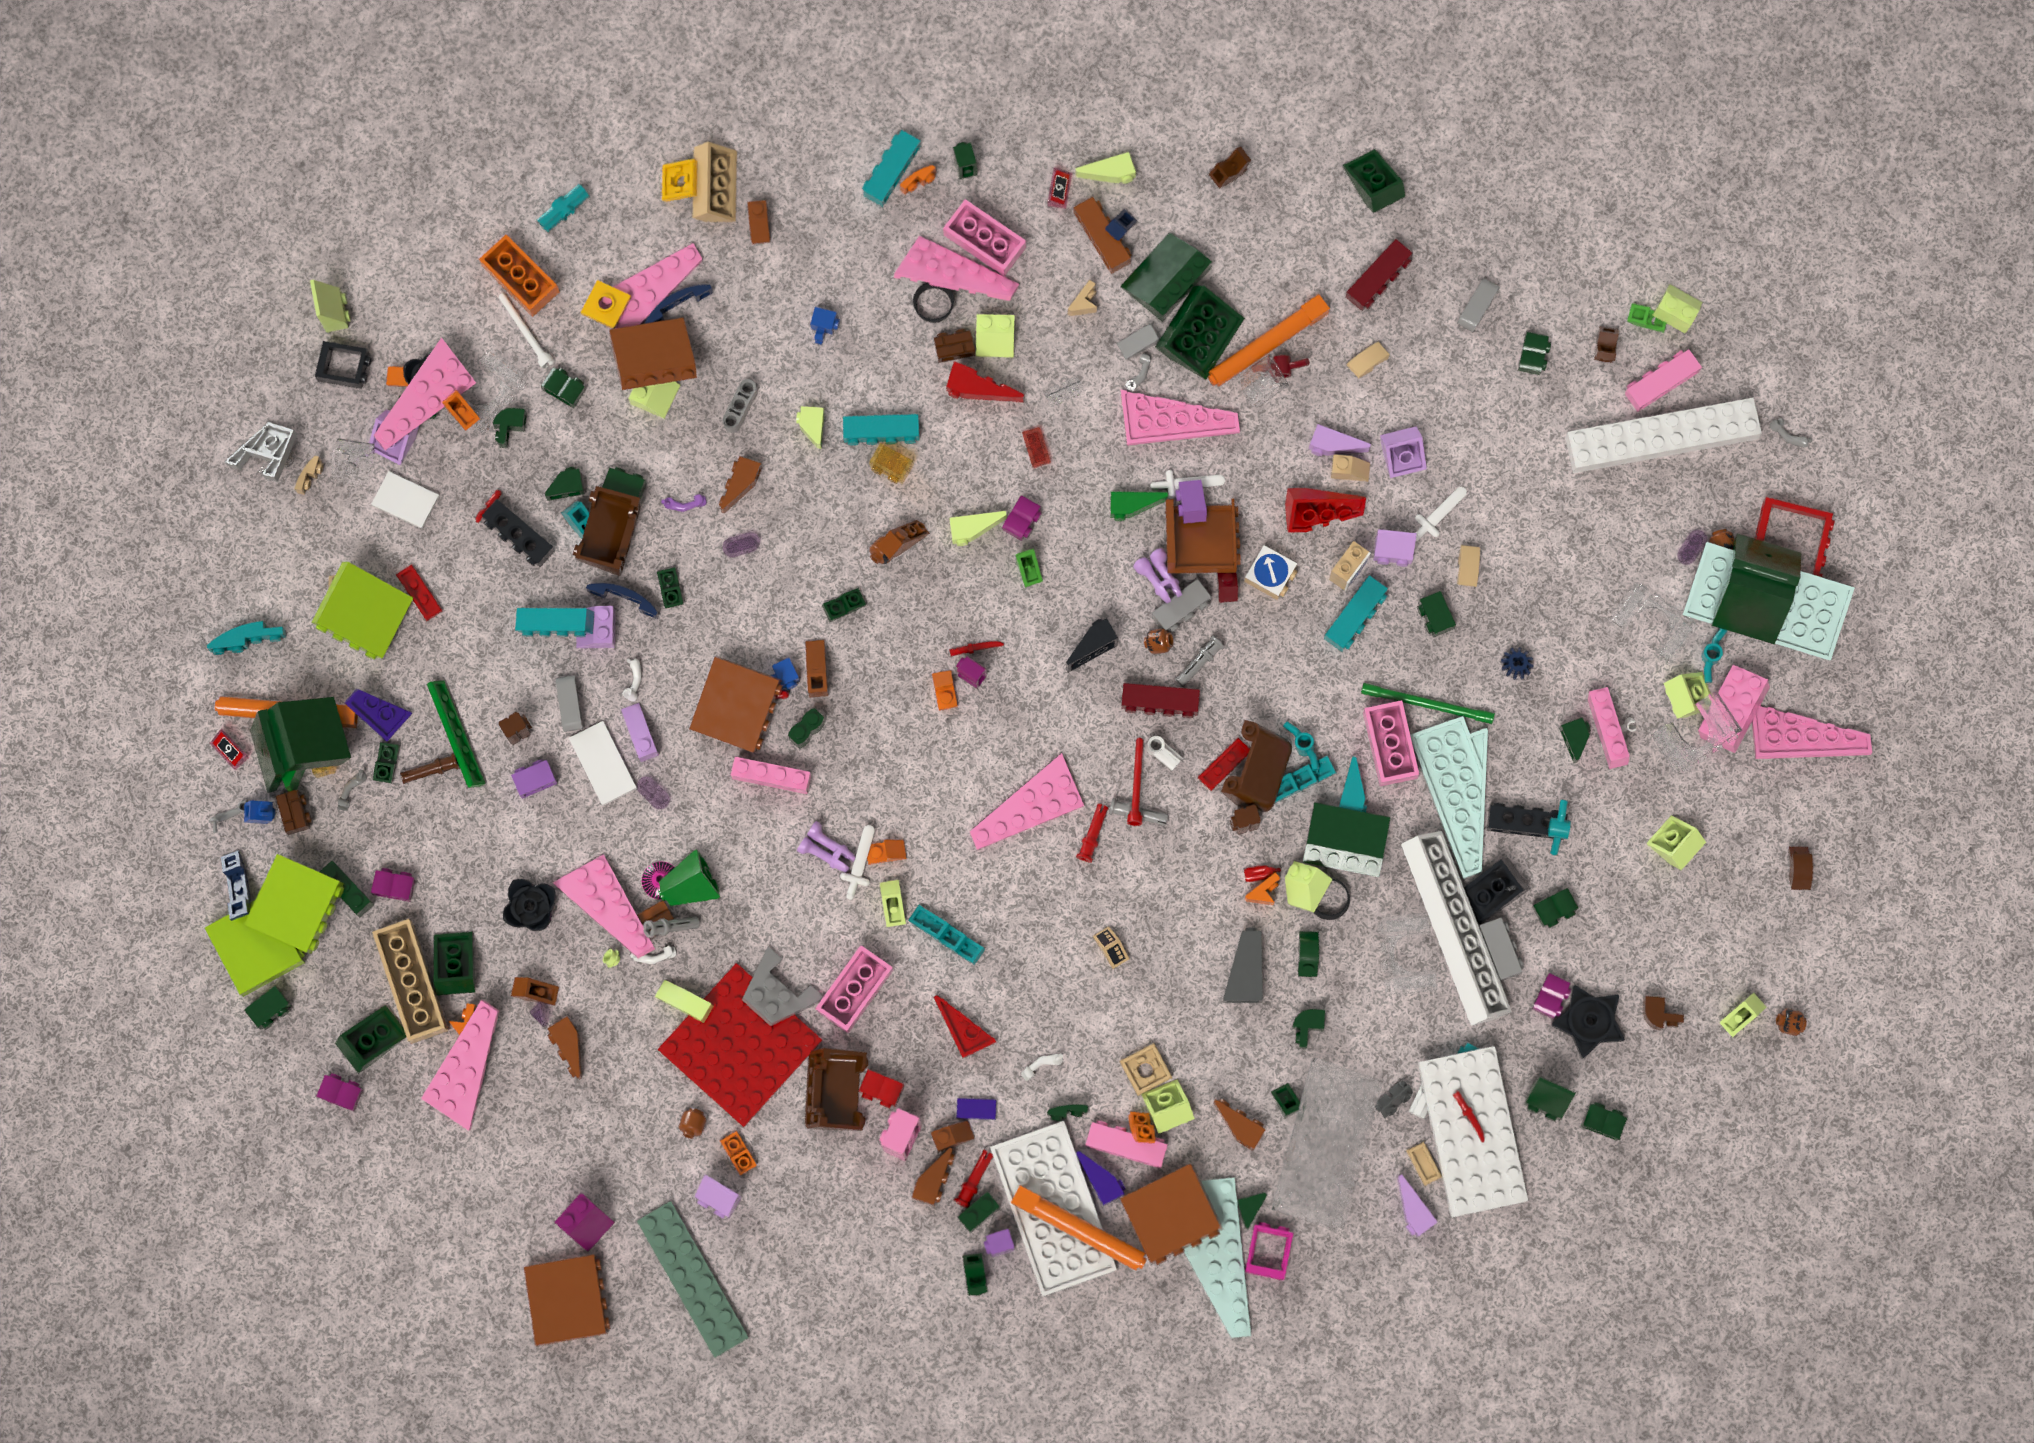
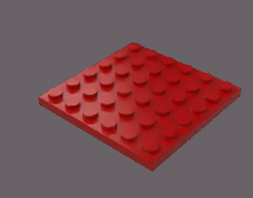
(736, 1052)

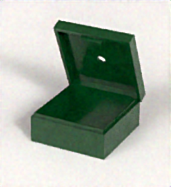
(1758, 589)
(298, 738)

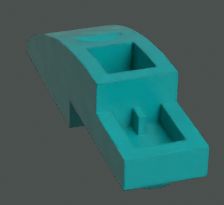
(237, 638)

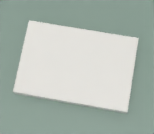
(405, 500)

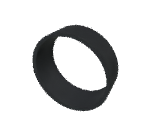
(924, 287)
(1335, 916)

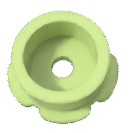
(611, 958)

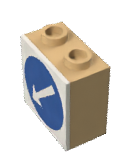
(1349, 566)
(1271, 573)

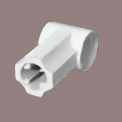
(1164, 754)
(1419, 1104)

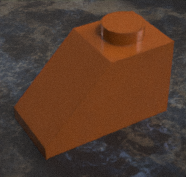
(758, 222)
(534, 990)
(952, 1136)

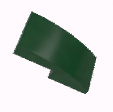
(670, 587)
(843, 605)
(386, 762)
(1060, 1112)

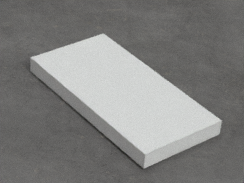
(602, 763)

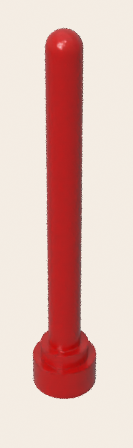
(1134, 817)

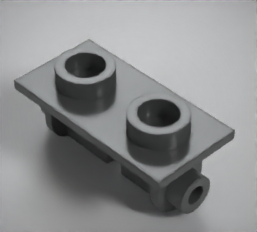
(1400, 1094)

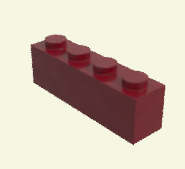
(1379, 275)
(1160, 699)

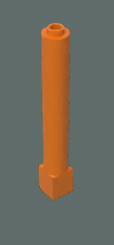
(1307, 315)
(248, 708)
(1078, 1228)

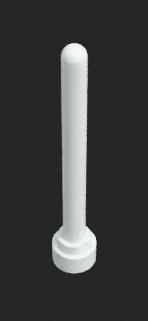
(543, 357)

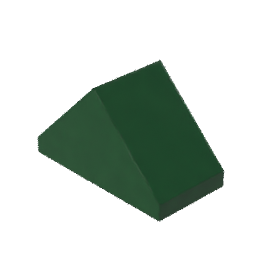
(1286, 1100)
(1249, 1208)

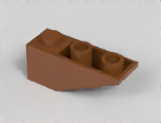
(743, 480)
(902, 538)
(816, 669)
(568, 1040)
(1243, 1129)
(929, 1183)

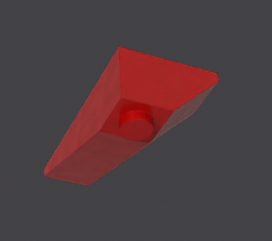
(967, 384)
(1312, 507)

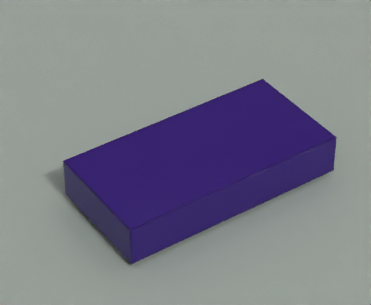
(976, 1109)

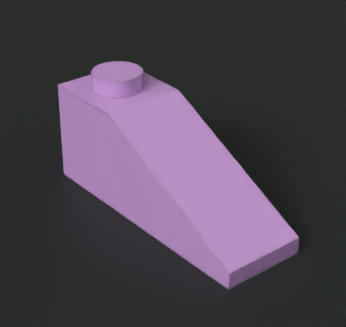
(1332, 442)
(639, 732)
(1415, 1212)

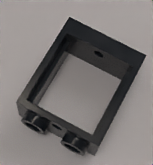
(324, 361)

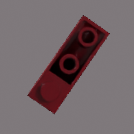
(1227, 587)

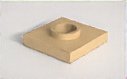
(1147, 1055)

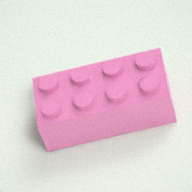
(984, 238)
(1743, 695)
(1390, 743)
(854, 989)
(901, 1134)

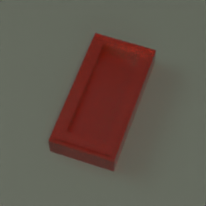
(1036, 447)

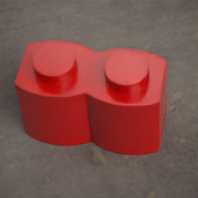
(881, 1088)

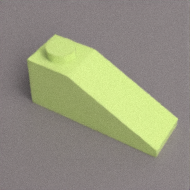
(1112, 169)
(968, 528)

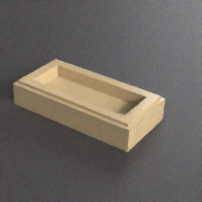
(1424, 1164)

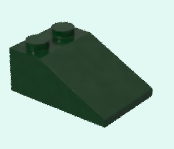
(1375, 180)
(454, 963)
(371, 1039)
(1548, 1099)

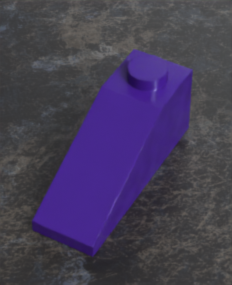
(1103, 1182)

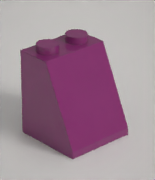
(584, 1222)

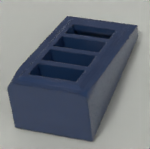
(1121, 224)

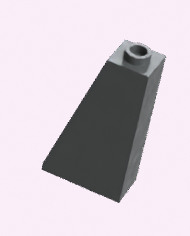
(1246, 972)

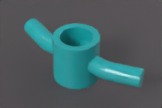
(1709, 662)
(1308, 751)
(1559, 827)

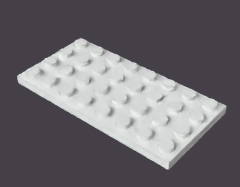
(1049, 1167)
(1473, 1172)

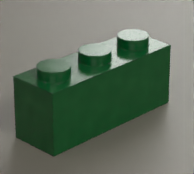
(352, 894)

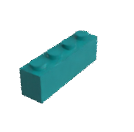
(891, 168)
(881, 429)
(1356, 613)
(554, 621)

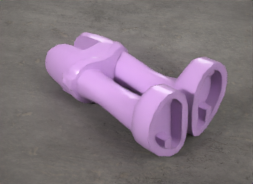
(1158, 560)
(816, 834)

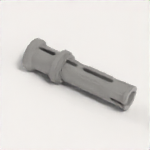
(1205, 655)
(1123, 809)
(664, 926)

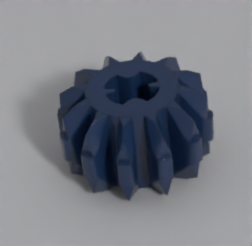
(1511, 658)

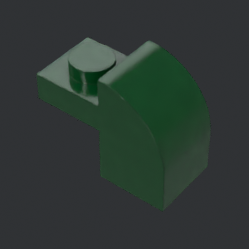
(507, 420)
(1308, 954)
(1308, 1020)
(975, 1274)

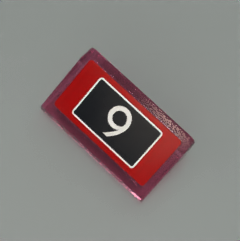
(1059, 188)
(229, 749)

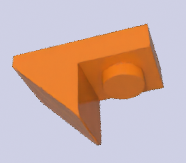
(460, 410)
(944, 690)
(886, 852)
(1260, 895)
(466, 1015)

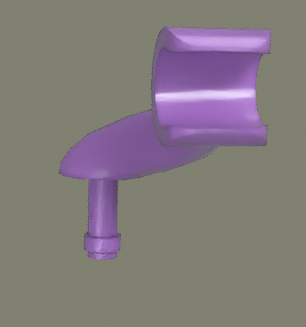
(670, 503)

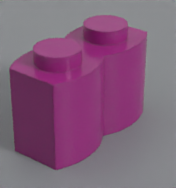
(1021, 518)
(971, 671)
(393, 885)
(1551, 996)
(340, 1092)

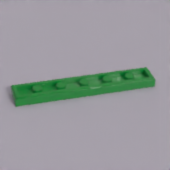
(456, 734)

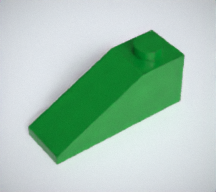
(1129, 504)

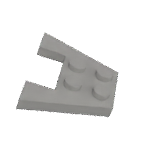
(270, 444)
(771, 998)

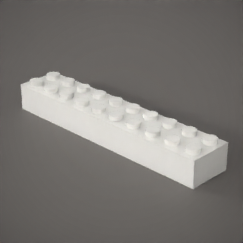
(1663, 435)
(1456, 928)

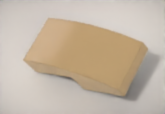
(1367, 359)
(311, 470)
(1468, 565)

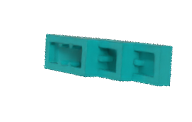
(1305, 778)
(946, 934)

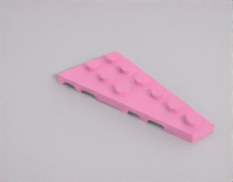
(950, 270)
(654, 285)
(424, 395)
(1163, 420)
(1797, 736)
(1038, 801)
(603, 899)
(461, 1075)

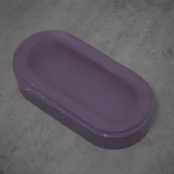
(741, 545)
(1692, 547)
(653, 793)

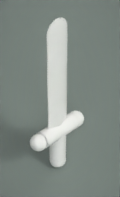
(1173, 484)
(1430, 523)
(859, 863)

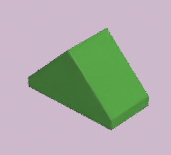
(1028, 567)

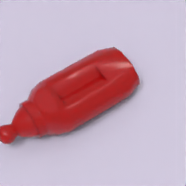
(1259, 873)

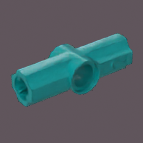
(562, 208)

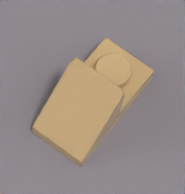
(1081, 304)

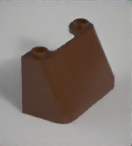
(608, 530)
(1262, 769)
(834, 1090)

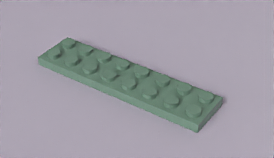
(692, 1279)

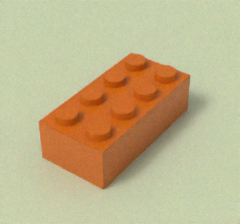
(519, 275)

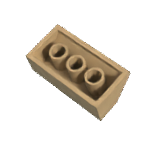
(715, 183)

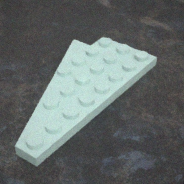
(1456, 779)
(1220, 1260)

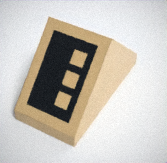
(1111, 947)

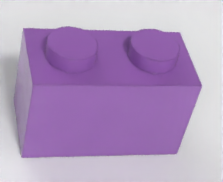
(1192, 501)
(534, 778)
(999, 1243)

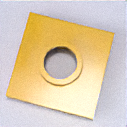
(670, 176)
(612, 315)

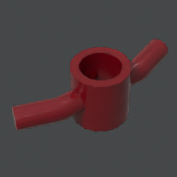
(1285, 364)

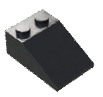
(1095, 642)
(1495, 889)

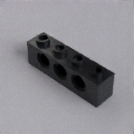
(498, 512)
(1496, 823)

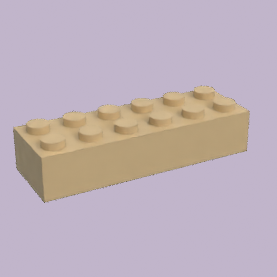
(410, 981)

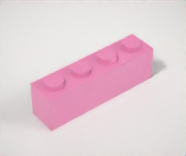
(1663, 380)
(1608, 728)
(771, 775)
(1122, 1144)

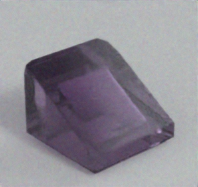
(538, 1013)

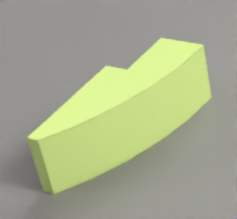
(684, 1001)

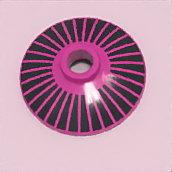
(650, 876)

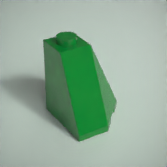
(689, 882)

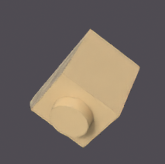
(1349, 468)

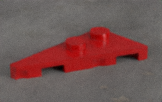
(966, 1035)

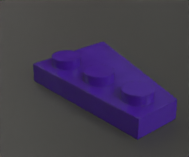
(377, 713)

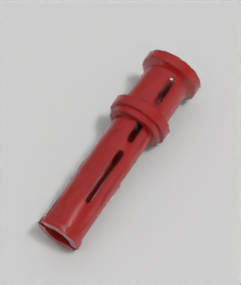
(1090, 841)
(970, 1187)

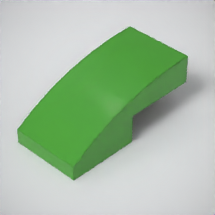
(1642, 317)

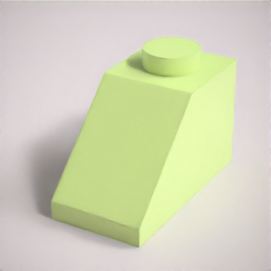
(811, 423)
(892, 903)
(1743, 1014)

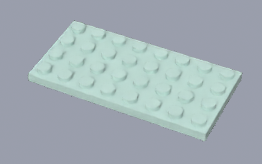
(1812, 620)

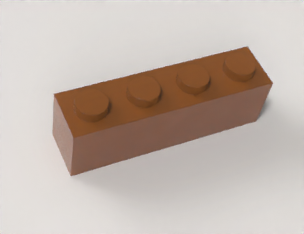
(1094, 223)

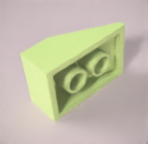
(330, 306)

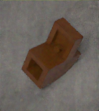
(1231, 168)
(1606, 344)
(1800, 868)
(1655, 1014)

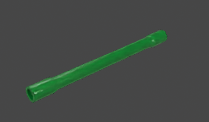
(1478, 715)

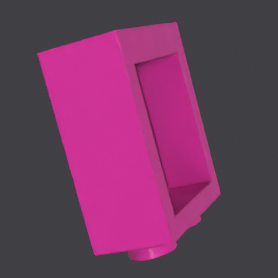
(1263, 1271)

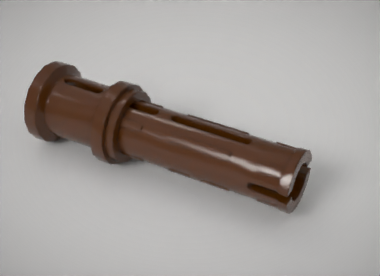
(438, 766)

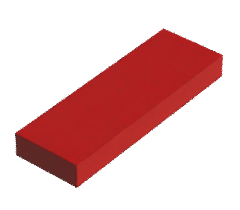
(421, 595)
(1224, 764)

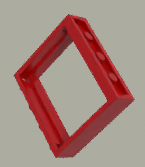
(1826, 516)

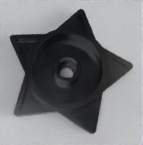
(1600, 1010)

